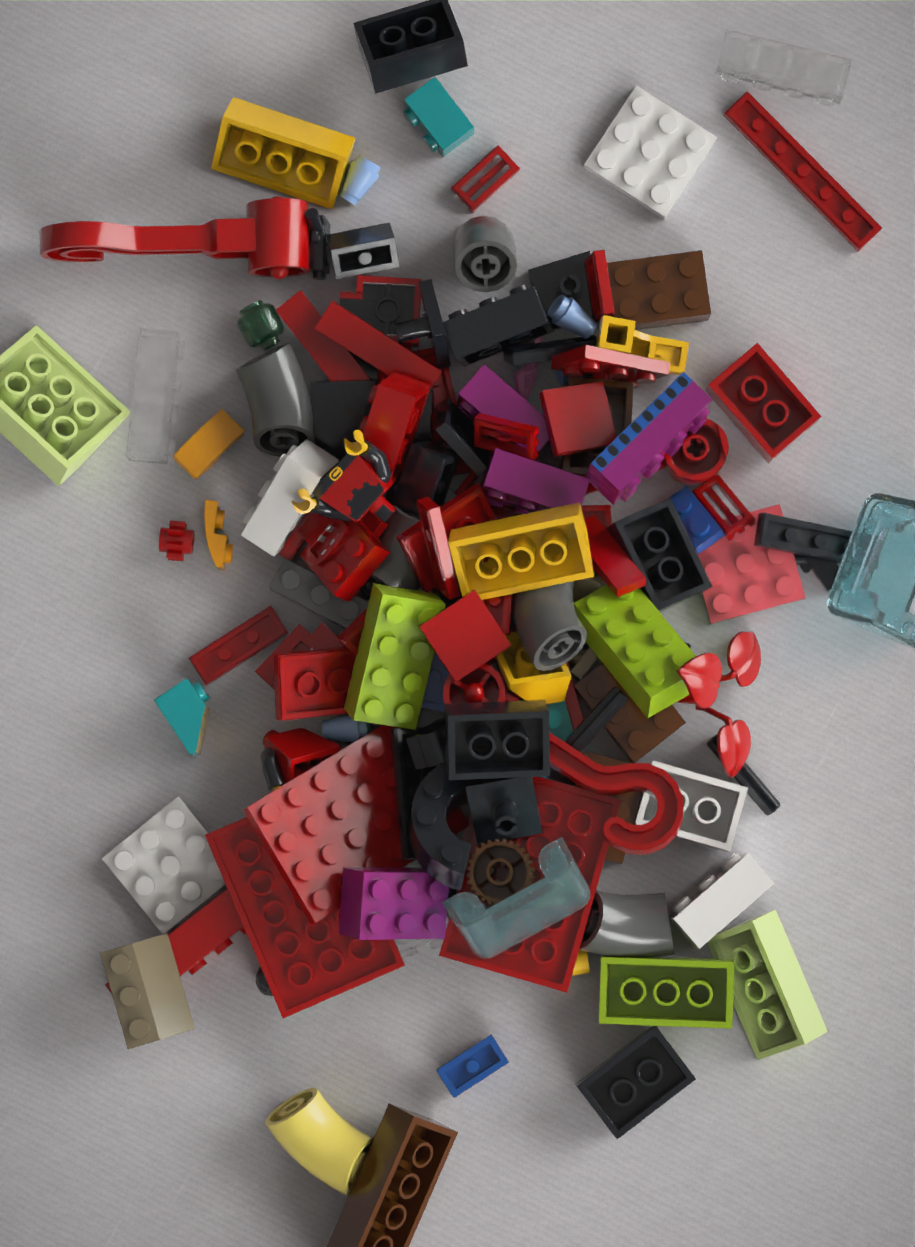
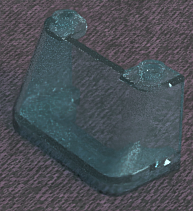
(878, 570)
(525, 912)

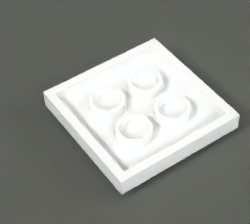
(650, 152)
(167, 865)

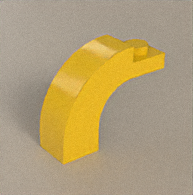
(621, 336)

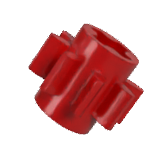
(176, 540)

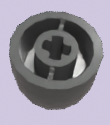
(484, 254)
(277, 401)
(395, 568)
(548, 625)
(628, 926)

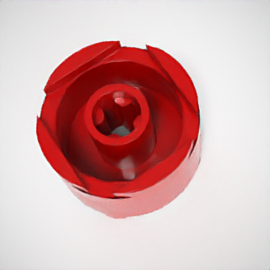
(697, 470)

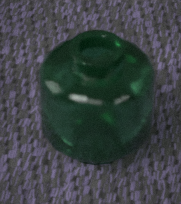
(260, 325)

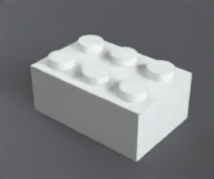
(274, 516)
(709, 807)
(720, 899)

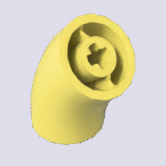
(320, 1139)

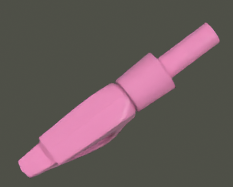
(526, 376)

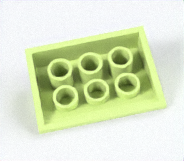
(53, 406)

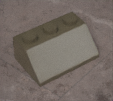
(147, 991)

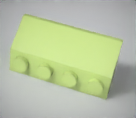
(768, 986)

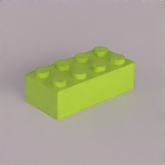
(636, 646)
(392, 657)
(667, 991)

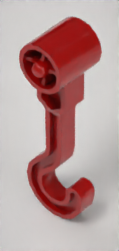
(270, 238)
(487, 686)

